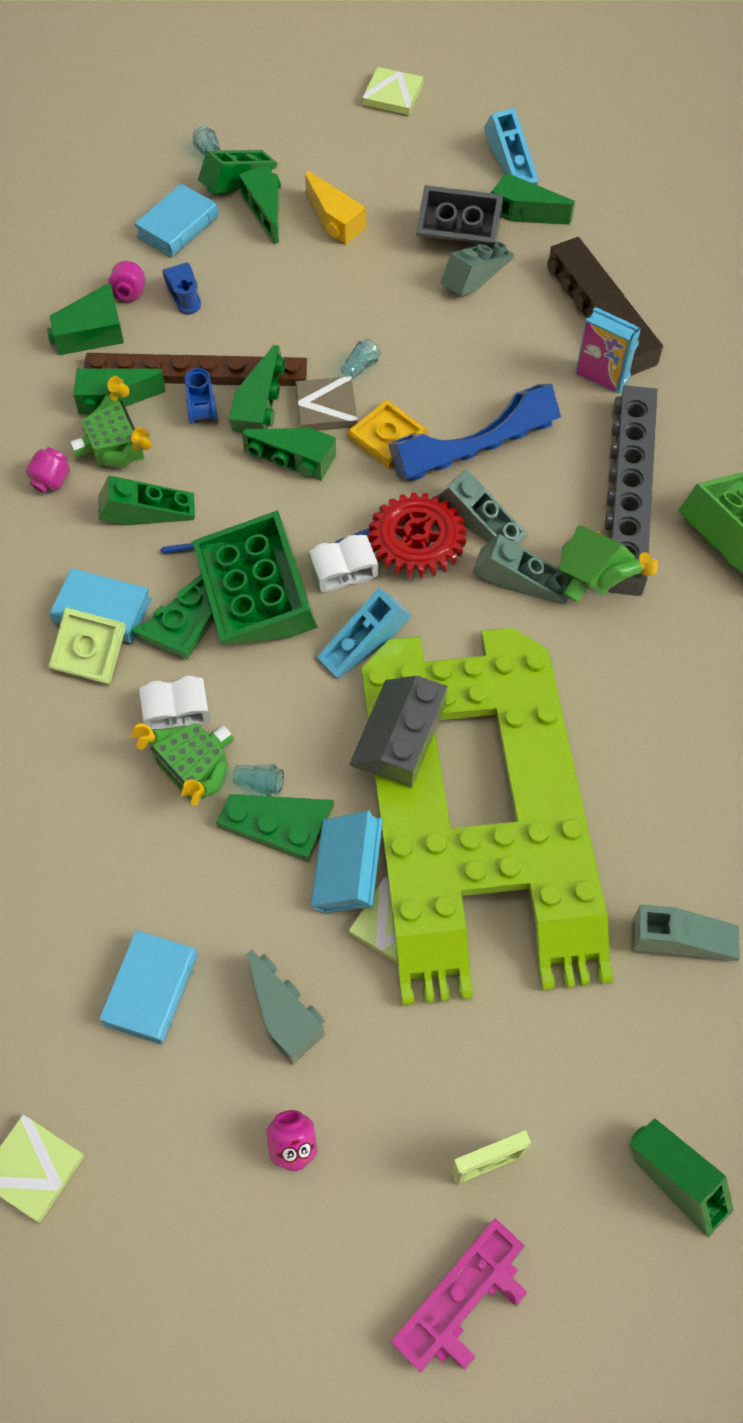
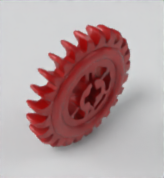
(414, 548)

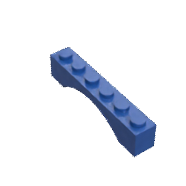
(527, 410)

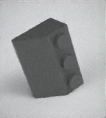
(459, 215)
(400, 728)

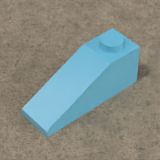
(509, 145)
(364, 633)

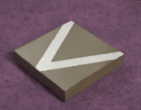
(326, 403)

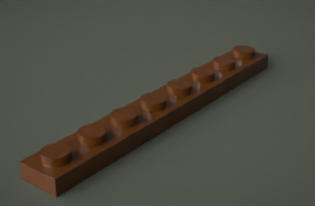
(222, 369)

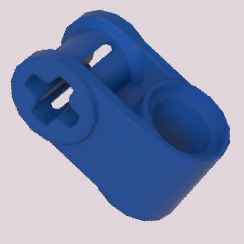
(183, 287)
(200, 397)

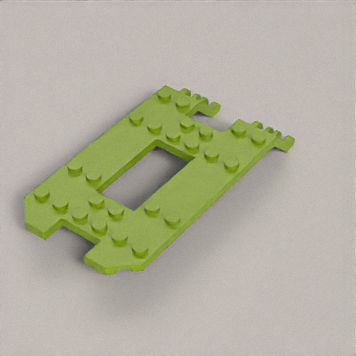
(540, 852)

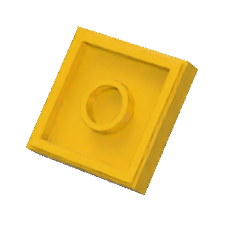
(381, 427)

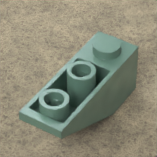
(474, 267)
(480, 509)
(519, 570)
(684, 934)
(286, 1019)

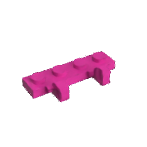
(437, 1322)

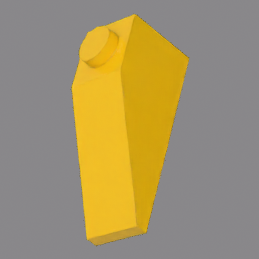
(338, 213)

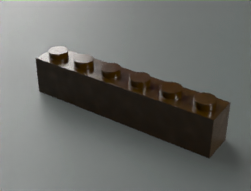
(592, 287)

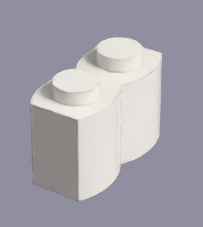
(343, 563)
(174, 703)

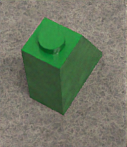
(86, 323)
(683, 1175)

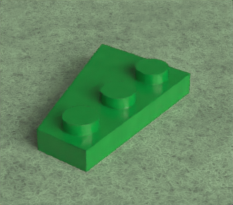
(180, 623)
(277, 822)

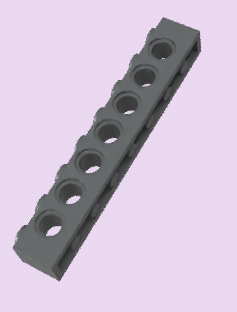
(632, 477)

